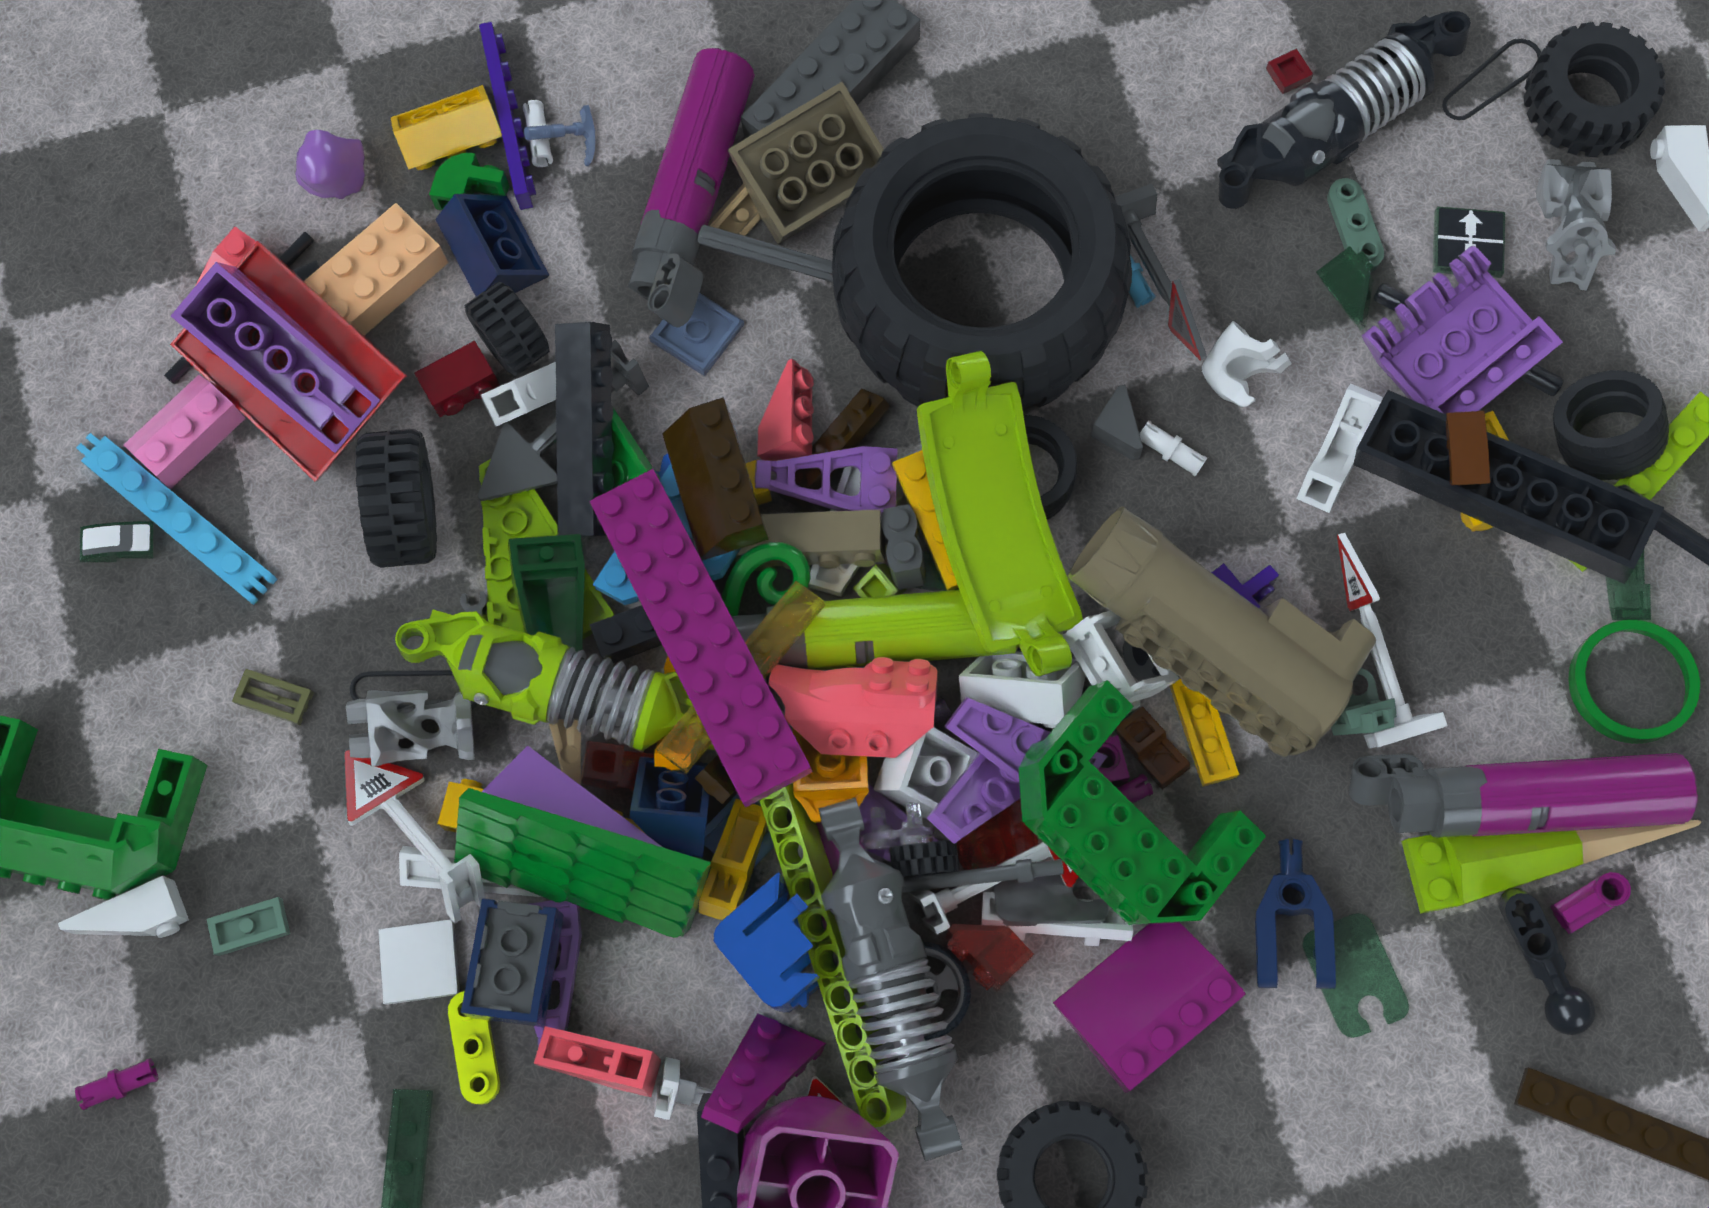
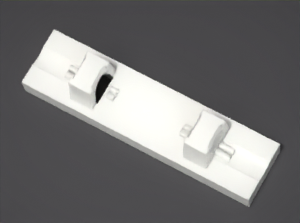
(1113, 928)

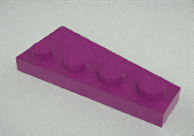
(758, 1071)

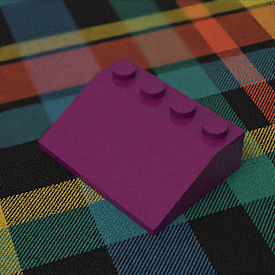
(1148, 1001)

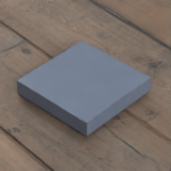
(701, 338)

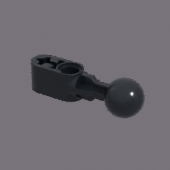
(1566, 1007)

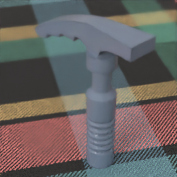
(583, 128)

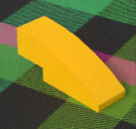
(733, 861)

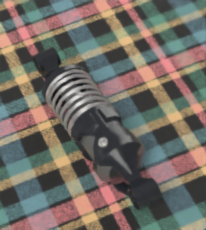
(1334, 116)

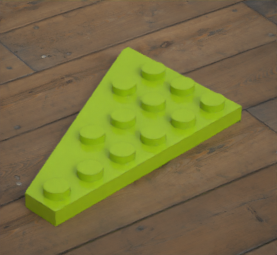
(521, 517)

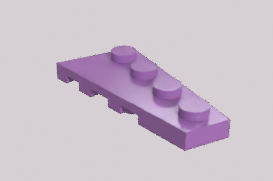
(974, 799)

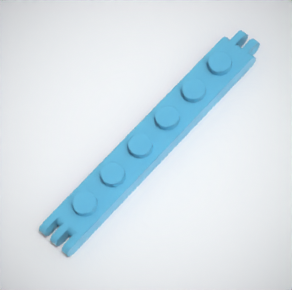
(175, 517)

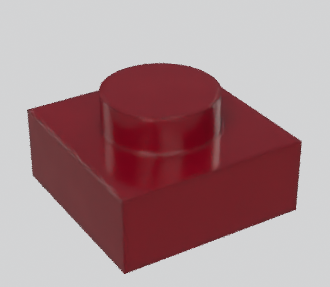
(1289, 71)

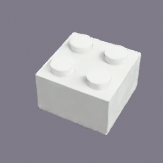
(924, 771)

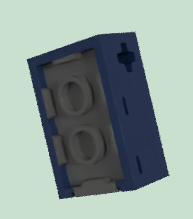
(512, 963)

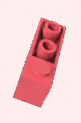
(787, 422)

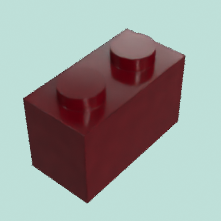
(457, 379)

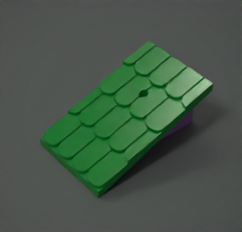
(569, 846)

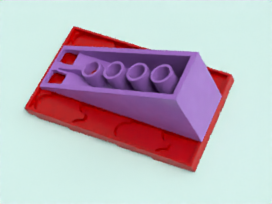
(284, 357)

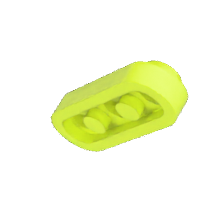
(475, 1065)

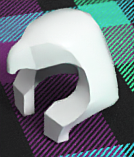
(1237, 358)

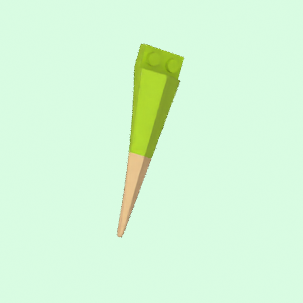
(1469, 868)

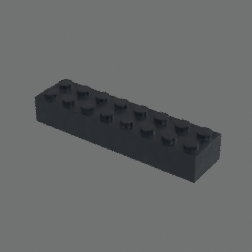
(1525, 495)

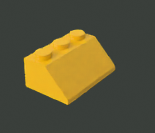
(446, 128)

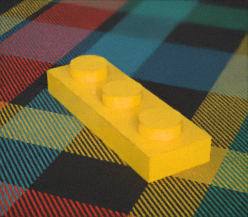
(1204, 735)

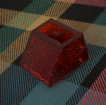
(991, 950)

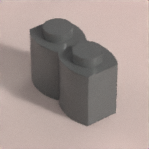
(903, 547)

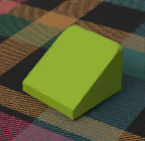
(877, 583)

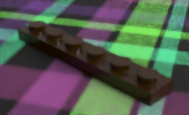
(1614, 1123)

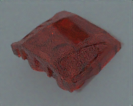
(1002, 835)

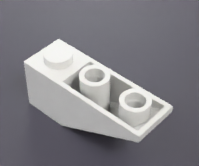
(521, 395)

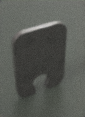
(1045, 902)

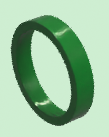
(1605, 725)

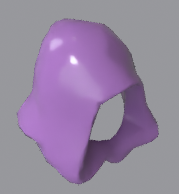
(330, 165)

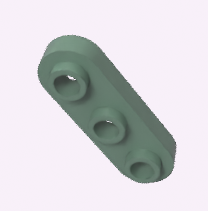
(1350, 208)

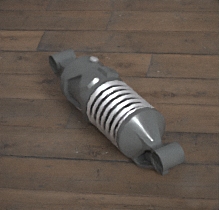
(888, 970)

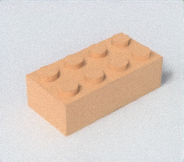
(378, 269)

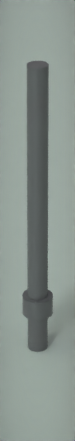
(1023, 870)

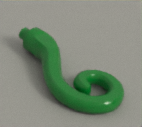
(751, 560)

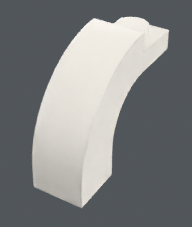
(1338, 451)

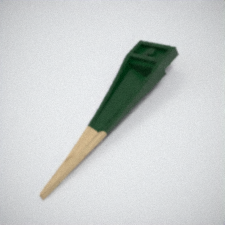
(550, 599)

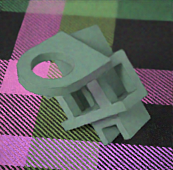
(1366, 712)

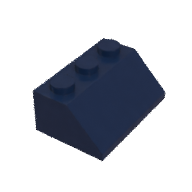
(490, 242)
(671, 806)

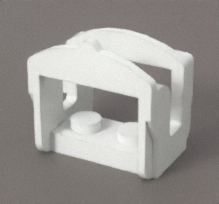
(1102, 661)

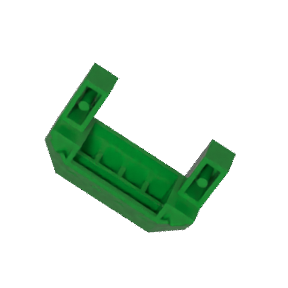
(1109, 837)
(91, 848)

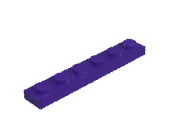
(510, 127)

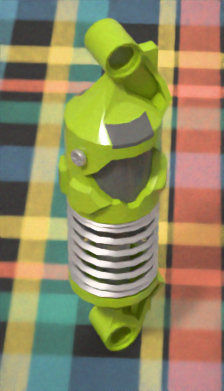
(547, 680)

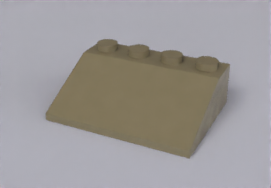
(806, 161)

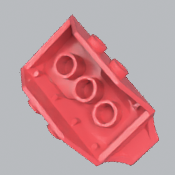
(860, 709)

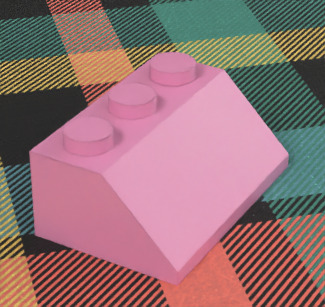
(184, 431)

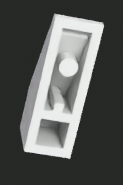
(1684, 167)
(143, 911)

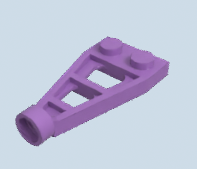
(875, 469)
(566, 971)

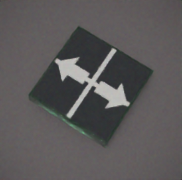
(1460, 228)

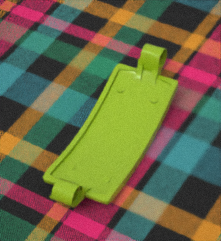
(995, 517)

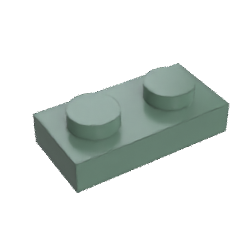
(248, 926)

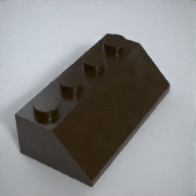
(714, 480)

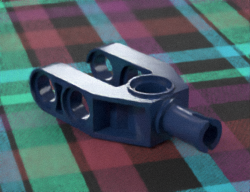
(1313, 904)

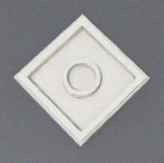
(419, 962)

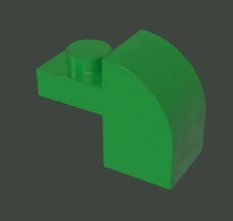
(464, 176)

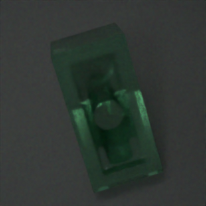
(1350, 283)

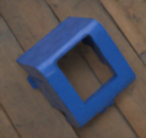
(768, 946)

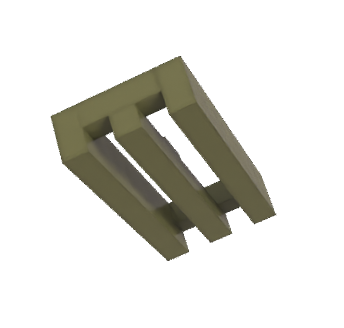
(300, 707)

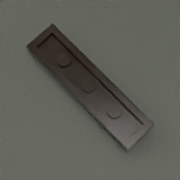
(843, 433)

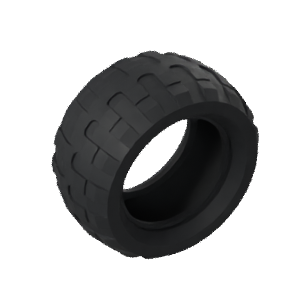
(999, 171)

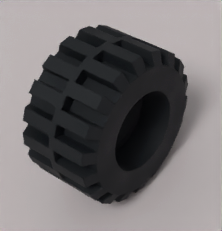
(507, 328)

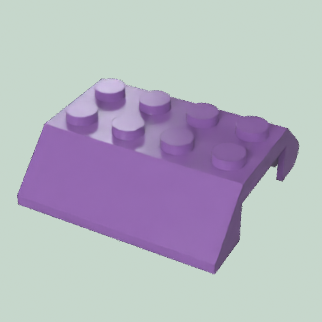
(1461, 340)

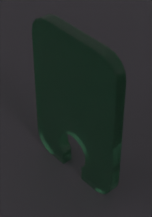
(1360, 972)

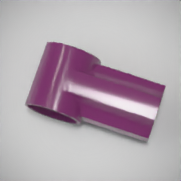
(1589, 902)

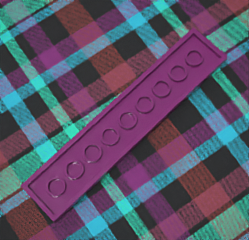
(701, 639)

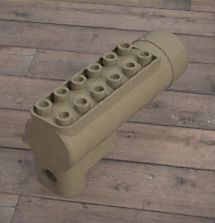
(1258, 665)

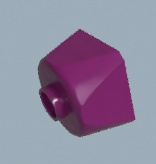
(815, 1157)

